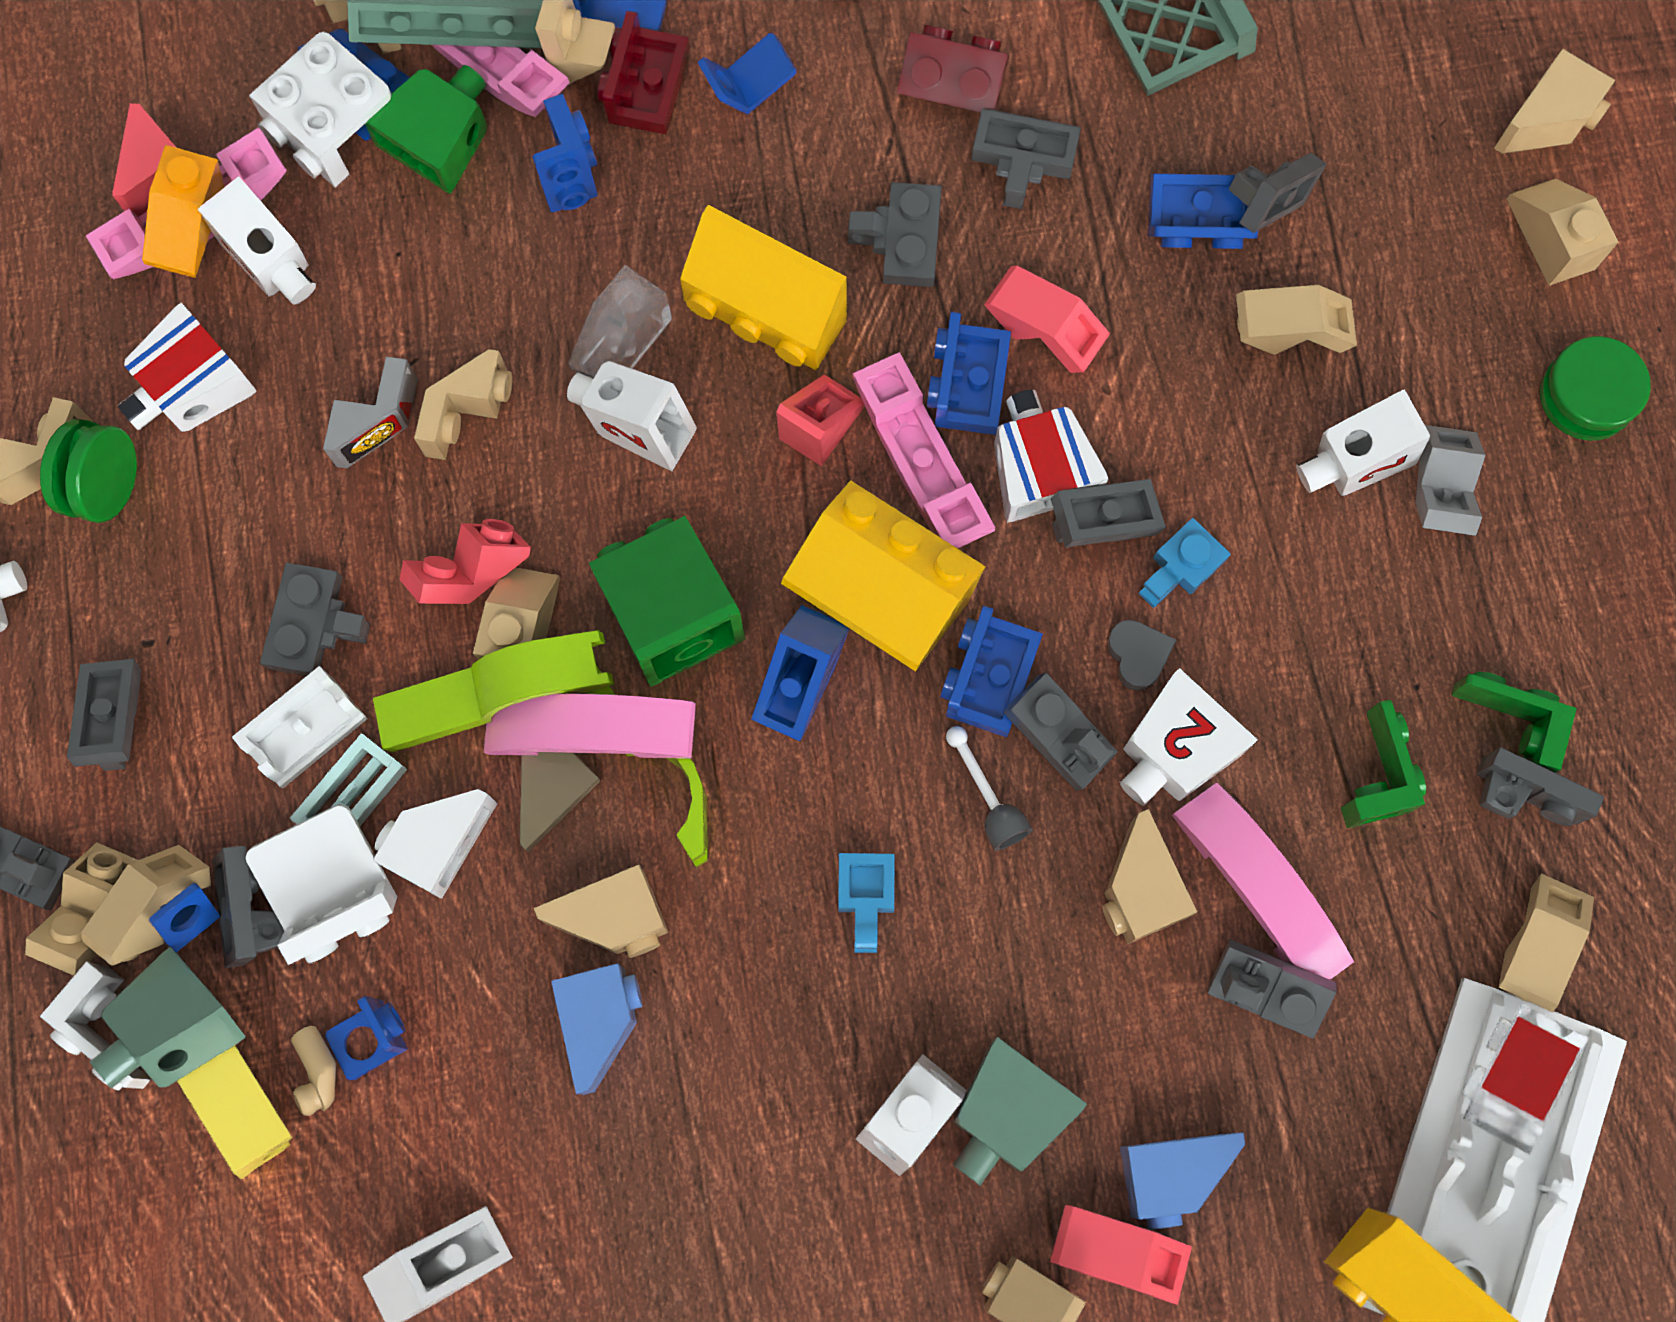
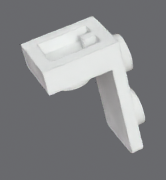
(78, 1004)

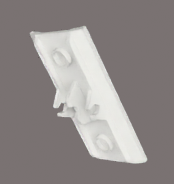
(1482, 1199)

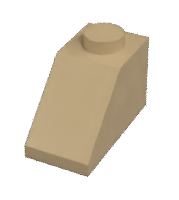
(1559, 106)
(1563, 229)
(517, 610)
(1145, 884)
(611, 913)
(1026, 1295)

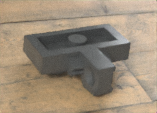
(1024, 150)
(903, 233)
(308, 620)

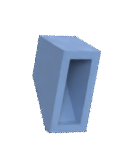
(595, 1020)
(1175, 1175)

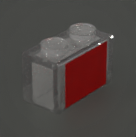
(1523, 1077)

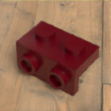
(953, 71)
(643, 76)

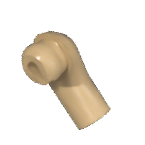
(320, 1068)

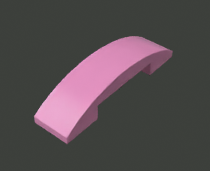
(510, 74)
(121, 239)
(920, 454)
(593, 725)
(1264, 882)

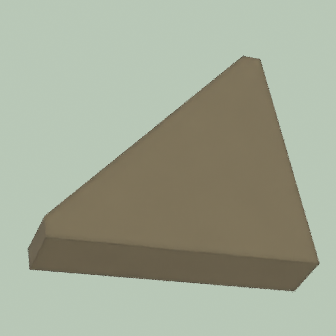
(549, 791)

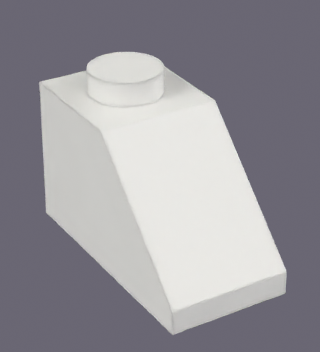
(434, 839)
(437, 1266)

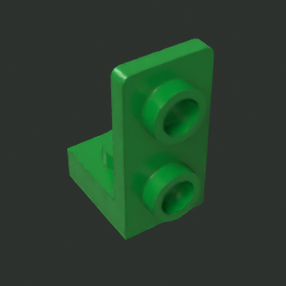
(1552, 721)
(1405, 779)

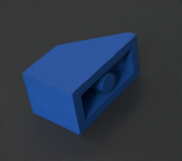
(799, 672)

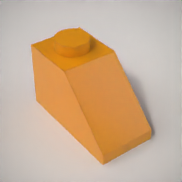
(174, 226)

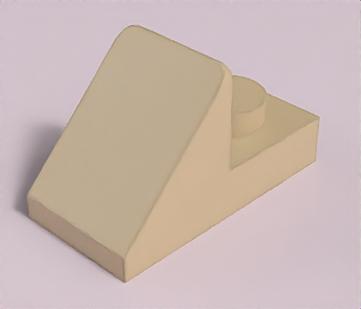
(572, 42)

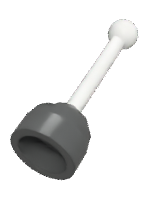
(1005, 822)

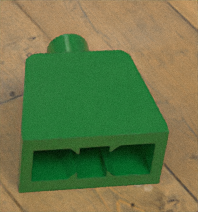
(432, 125)

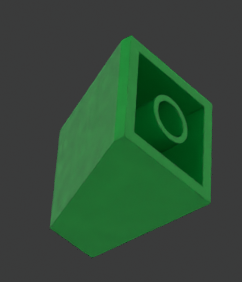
(668, 599)

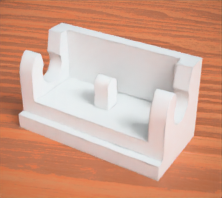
(300, 727)

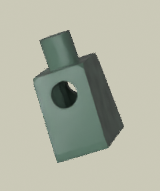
(164, 1025)
(1011, 1112)

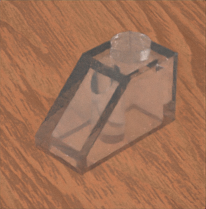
(621, 323)

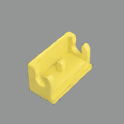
(236, 1112)

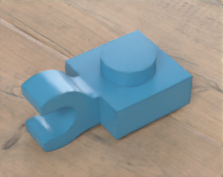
(1185, 561)
(866, 889)

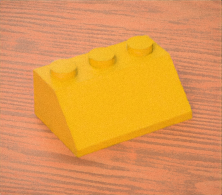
(764, 289)
(883, 575)
(1406, 1276)

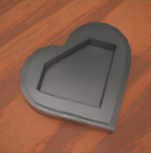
(1139, 653)

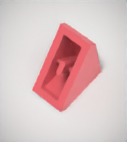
(138, 160)
(818, 418)

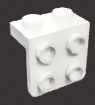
(319, 104)
(322, 883)

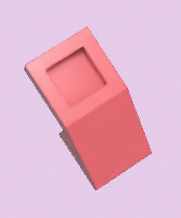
(1045, 311)
(480, 559)
(1121, 1254)

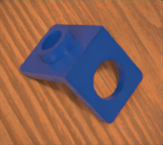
(752, 76)
(184, 917)
(386, 1027)

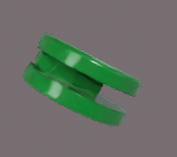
(1595, 388)
(88, 470)

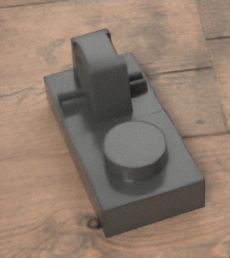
(1277, 193)
(1106, 513)
(104, 714)
(1060, 731)
(1514, 780)
(31, 869)
(241, 930)
(1272, 988)

